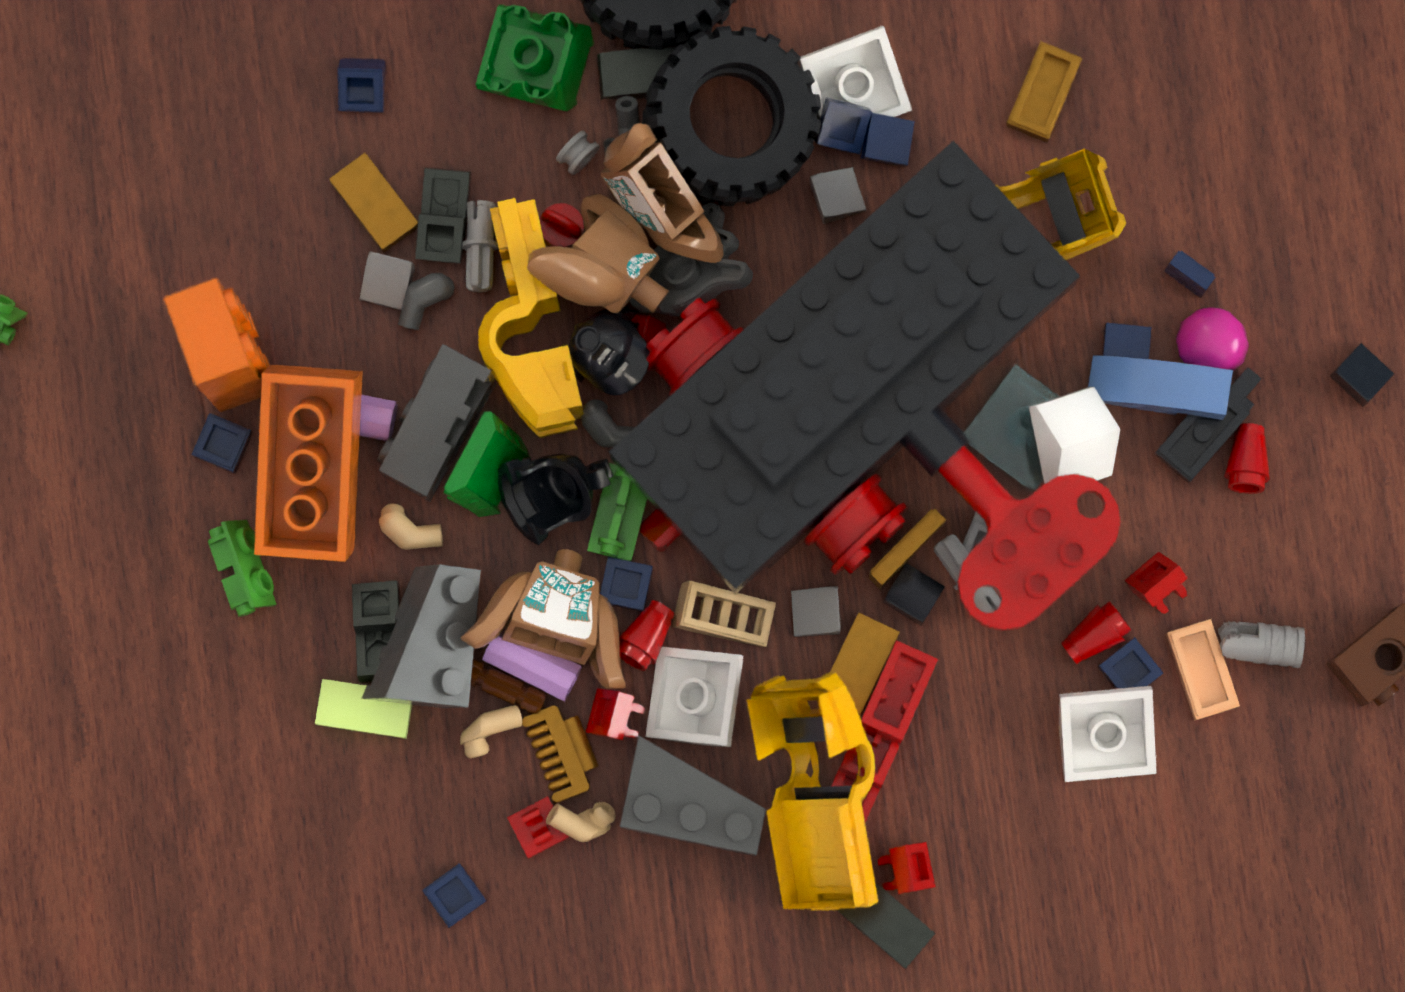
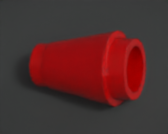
(1248, 461)
(1096, 633)
(645, 636)

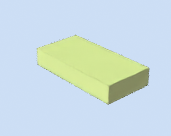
(343, 708)

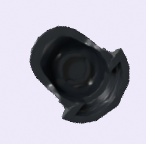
(609, 351)
(550, 491)

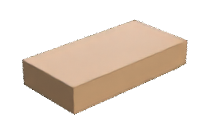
(1202, 669)

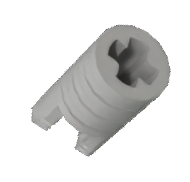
(1263, 643)

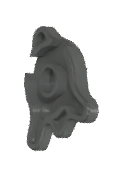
(694, 279)

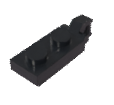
(1201, 437)

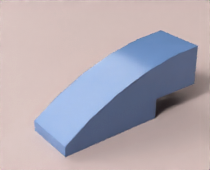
(1161, 386)

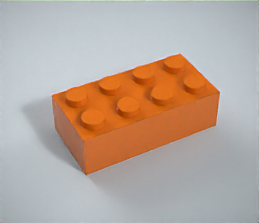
(218, 343)
(308, 462)

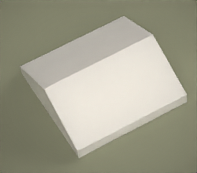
(859, 73)
(1075, 435)
(694, 696)
(1107, 733)

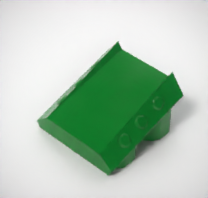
(535, 57)
(475, 476)

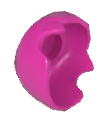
(1212, 339)

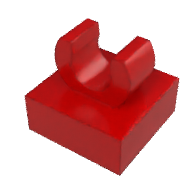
(1157, 580)
(611, 714)
(533, 830)
(910, 867)

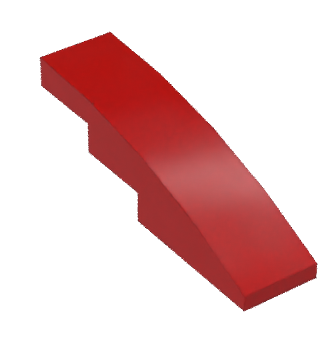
(888, 716)

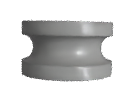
(577, 152)

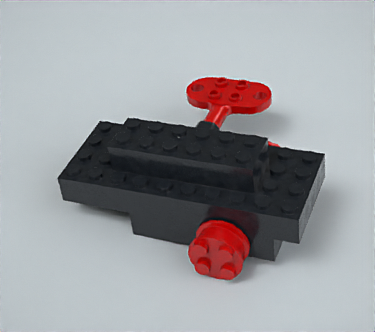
(843, 371)

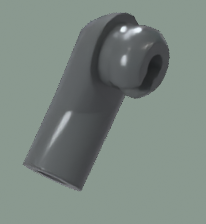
(627, 116)
(422, 294)
(601, 425)

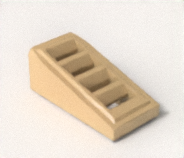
(685, 606)

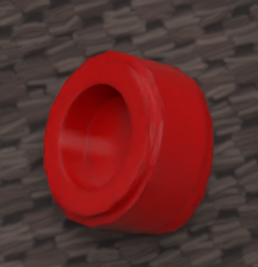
(561, 225)

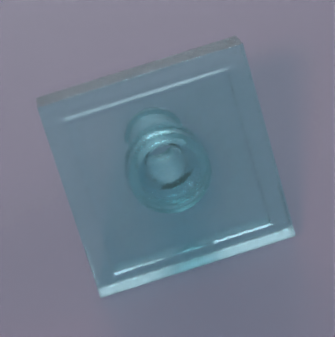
(1005, 427)

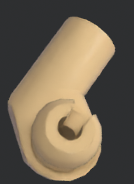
(405, 532)
(487, 724)
(584, 825)

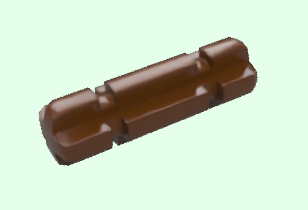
(507, 688)

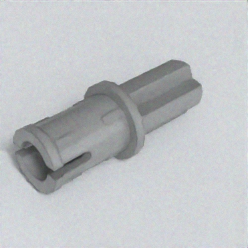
(479, 246)
(952, 555)

